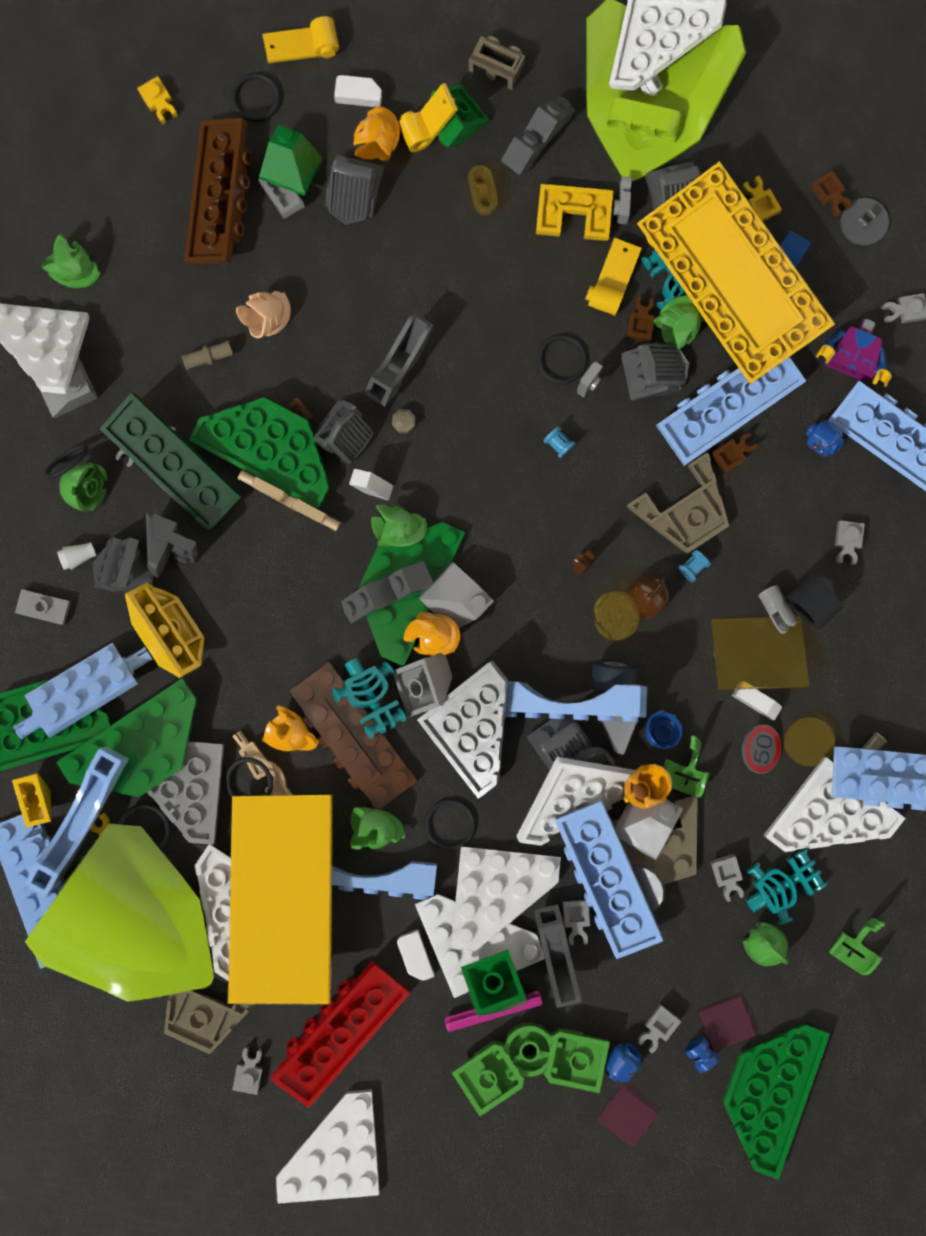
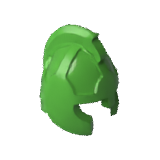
(70, 265)
(679, 321)
(400, 527)
(374, 828)
(766, 945)

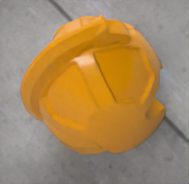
(379, 133)
(436, 634)
(289, 732)
(647, 786)

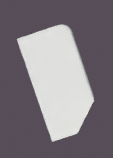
(357, 91)
(371, 484)
(758, 702)
(415, 955)

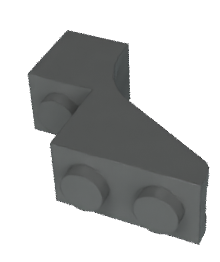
(541, 129)
(402, 357)
(386, 591)
(557, 956)

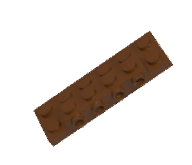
(218, 192)
(370, 762)

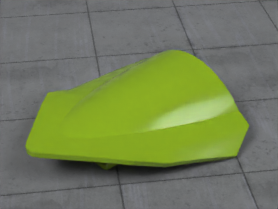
(652, 130)
(126, 922)

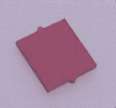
(726, 1023)
(627, 1116)

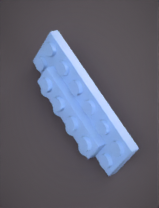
(725, 408)
(884, 430)
(880, 777)
(18, 854)
(608, 879)

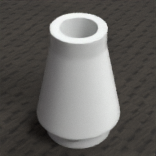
(75, 555)

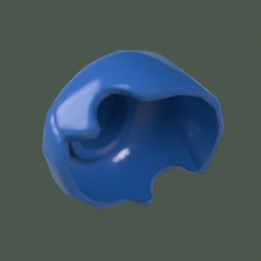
(663, 730)

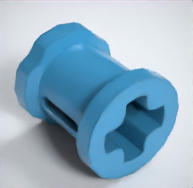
(559, 442)
(693, 566)

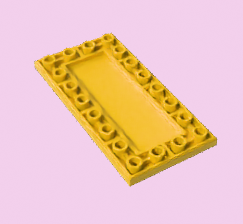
(735, 273)
(280, 900)

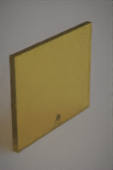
(757, 656)

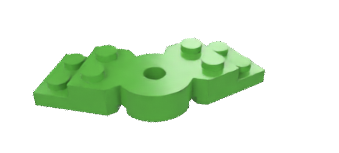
(562, 1056)

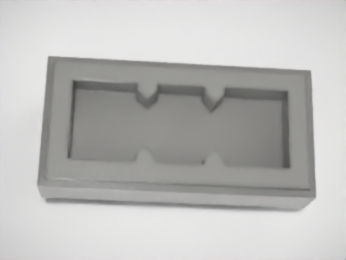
(285, 200)
(590, 379)
(42, 607)

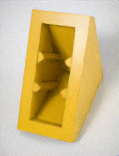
(33, 799)

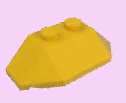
(165, 629)

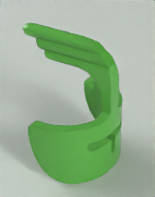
(678, 783)
(861, 965)

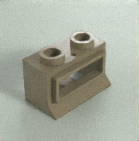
(495, 67)

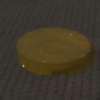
(616, 615)
(809, 741)

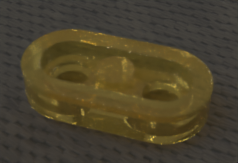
(484, 191)

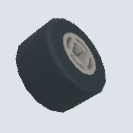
(611, 673)

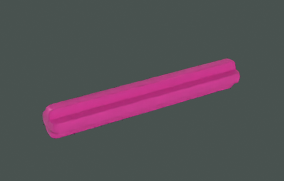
(470, 1017)

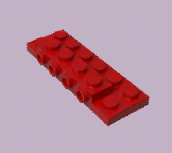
(338, 1033)

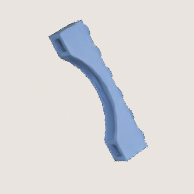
(620, 700)
(61, 851)
(414, 878)

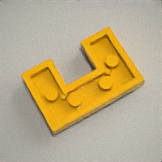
(574, 200)

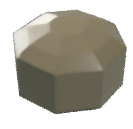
(403, 421)

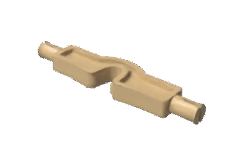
(289, 501)
(252, 750)

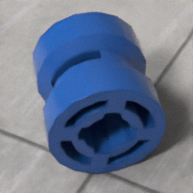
(702, 1054)

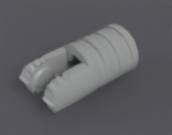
(778, 608)

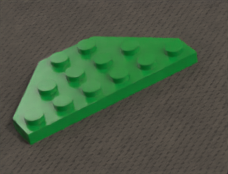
(269, 445)
(389, 624)
(149, 736)
(37, 744)
(771, 1092)

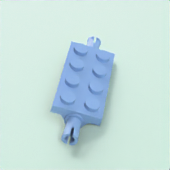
(81, 690)

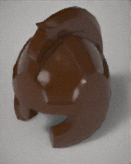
(650, 596)

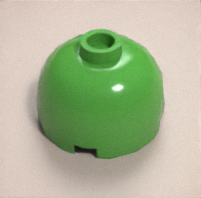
(83, 486)

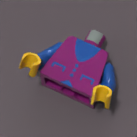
(857, 353)

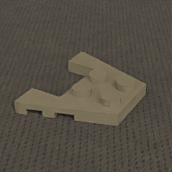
(692, 518)
(679, 852)
(201, 1019)

